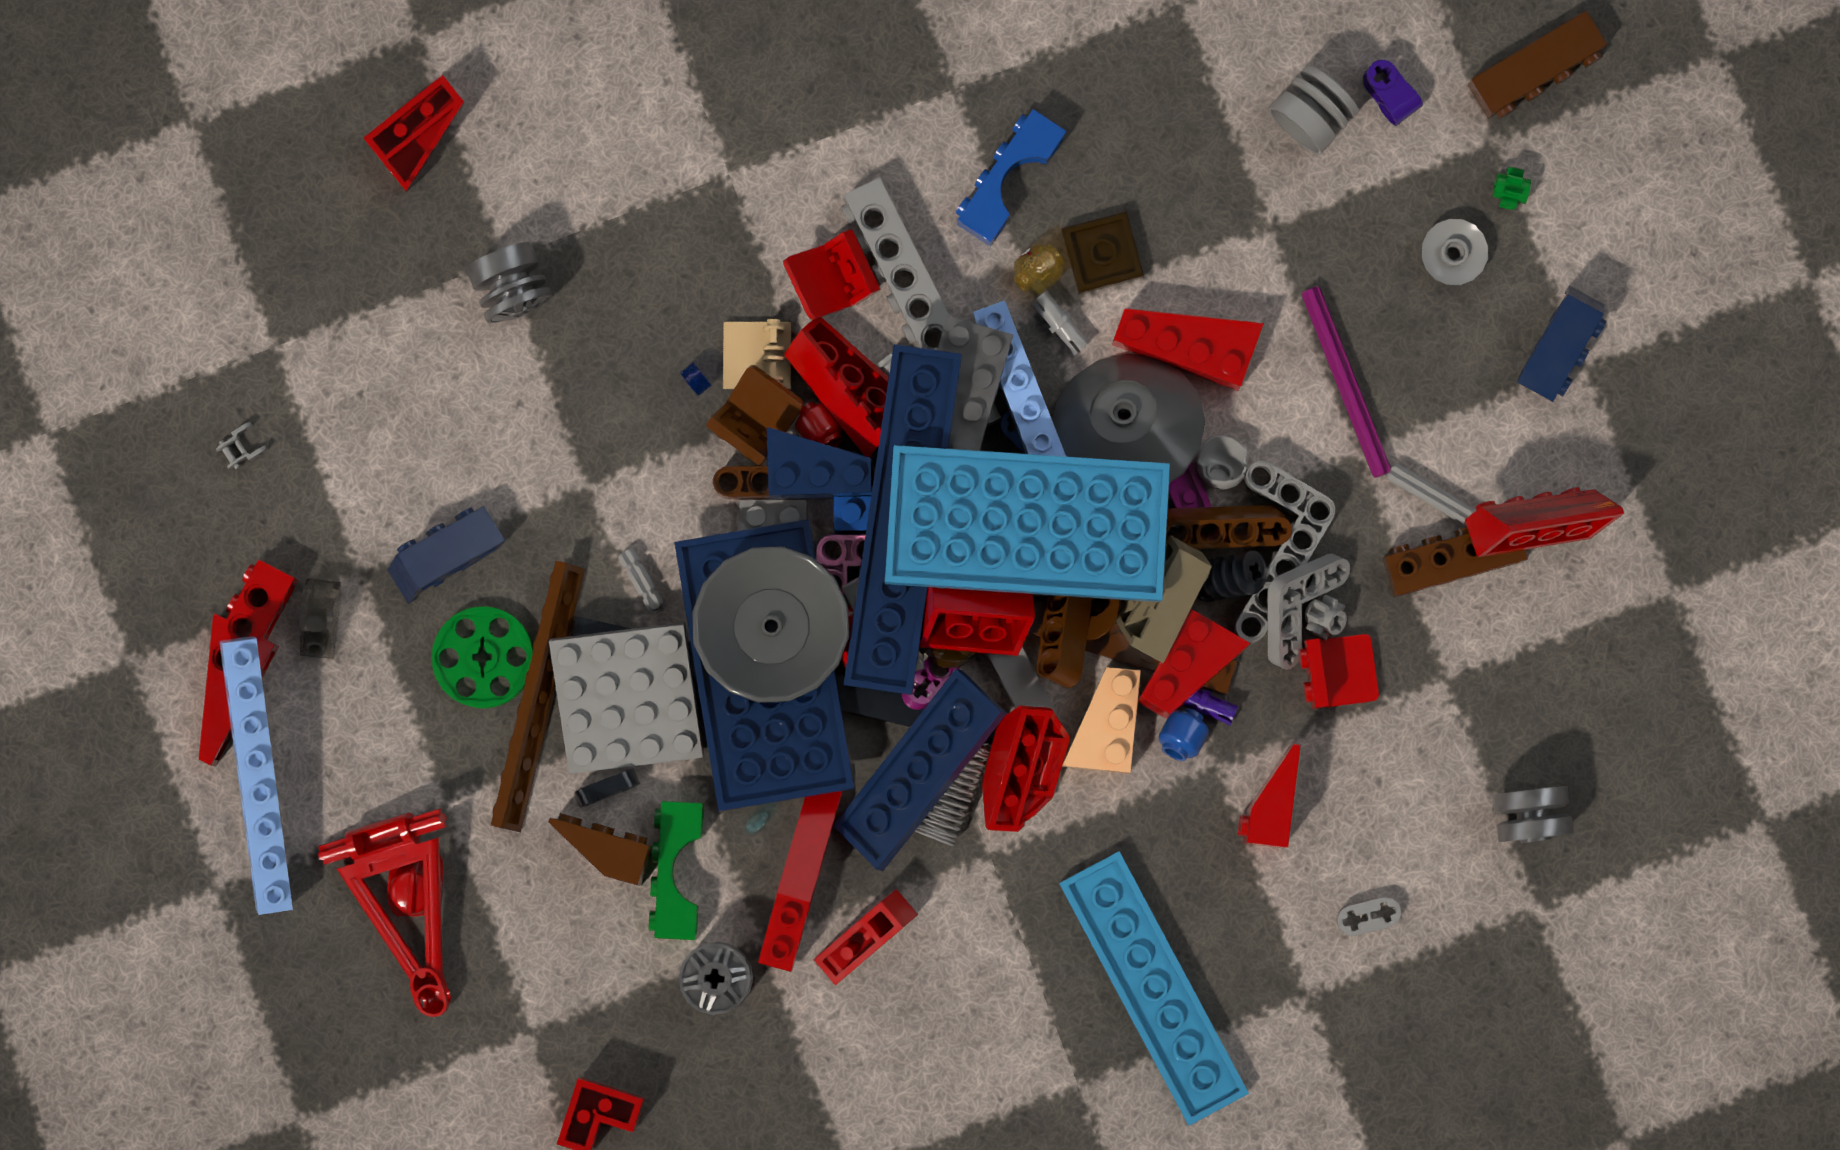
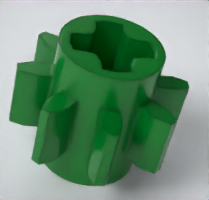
(1511, 188)

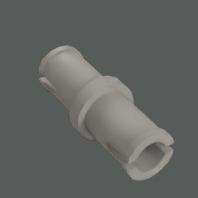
(1060, 322)

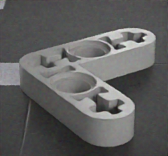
(1328, 574)

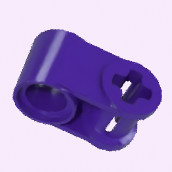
(1393, 95)

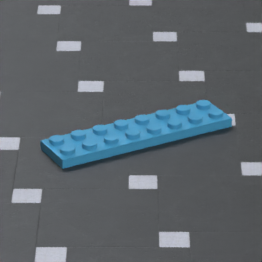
(1153, 988)

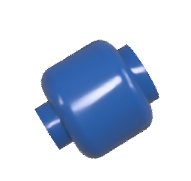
(1183, 734)

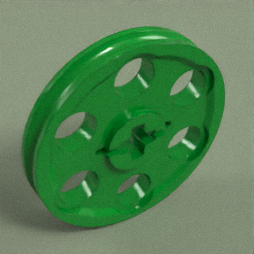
(468, 647)

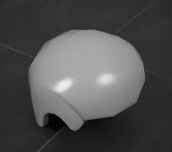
(1222, 462)

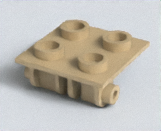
(757, 345)

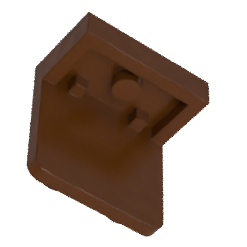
(751, 408)

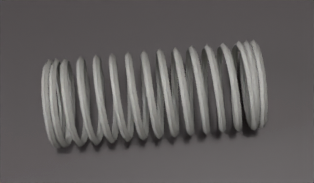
(933, 832)

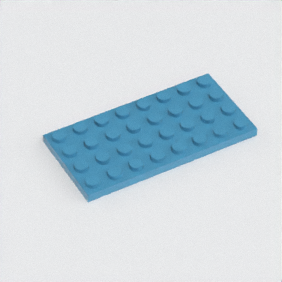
(1027, 523)

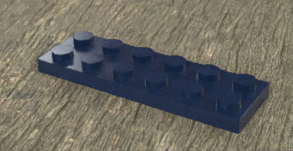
(919, 769)

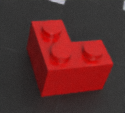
(597, 1104)

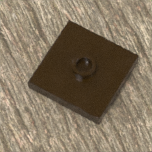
(1102, 253)

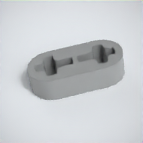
(1370, 924)

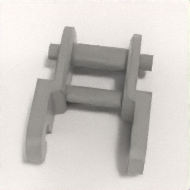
(224, 446)

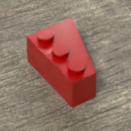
(415, 130)
(1194, 659)

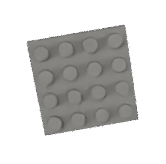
(626, 698)

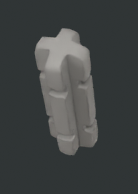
(641, 579)

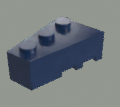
(1563, 344)
(814, 469)
(444, 552)

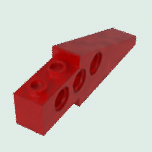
(279, 586)
(799, 881)

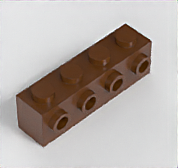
(1441, 563)

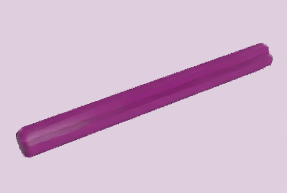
(1346, 382)

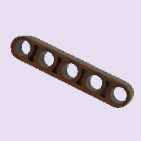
(1063, 639)

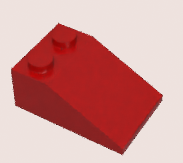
(1271, 811)

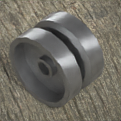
(1533, 814)

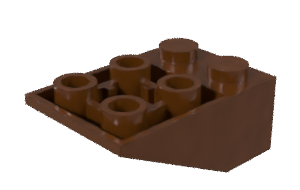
(612, 855)

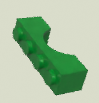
(674, 914)

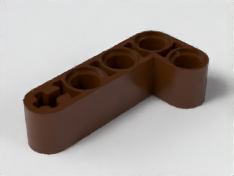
(1270, 531)

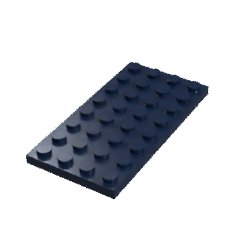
(763, 748)

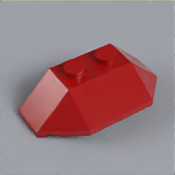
(1022, 767)

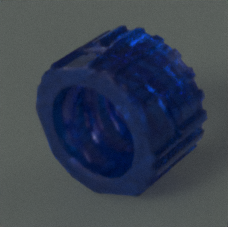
(695, 378)

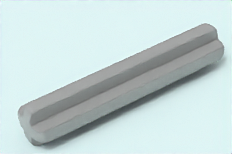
(1429, 493)

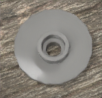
(1463, 237)

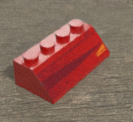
(1540, 521)

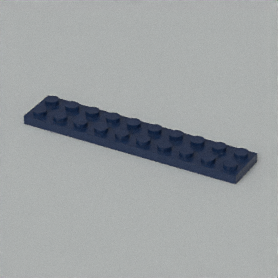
(885, 615)

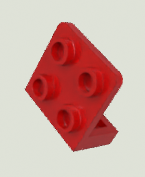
(831, 276)
(1339, 671)

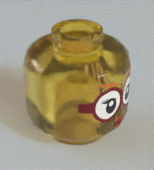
(1038, 268)

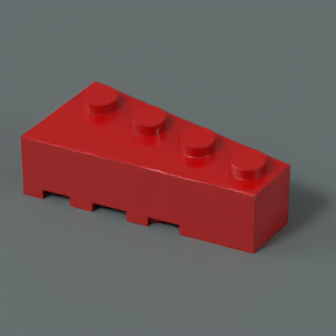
(1195, 344)
(843, 381)

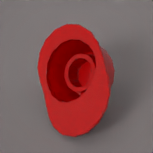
(406, 889)

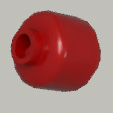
(818, 425)

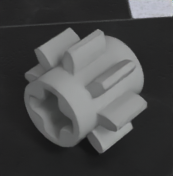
(1325, 617)

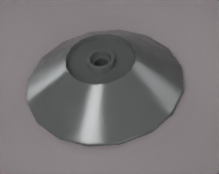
(1163, 407)
(761, 588)

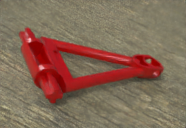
(386, 847)

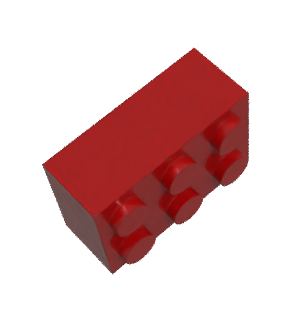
(976, 620)

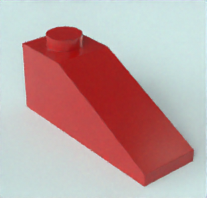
(865, 937)

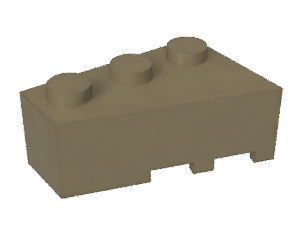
(1155, 625)

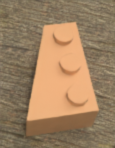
(1108, 726)

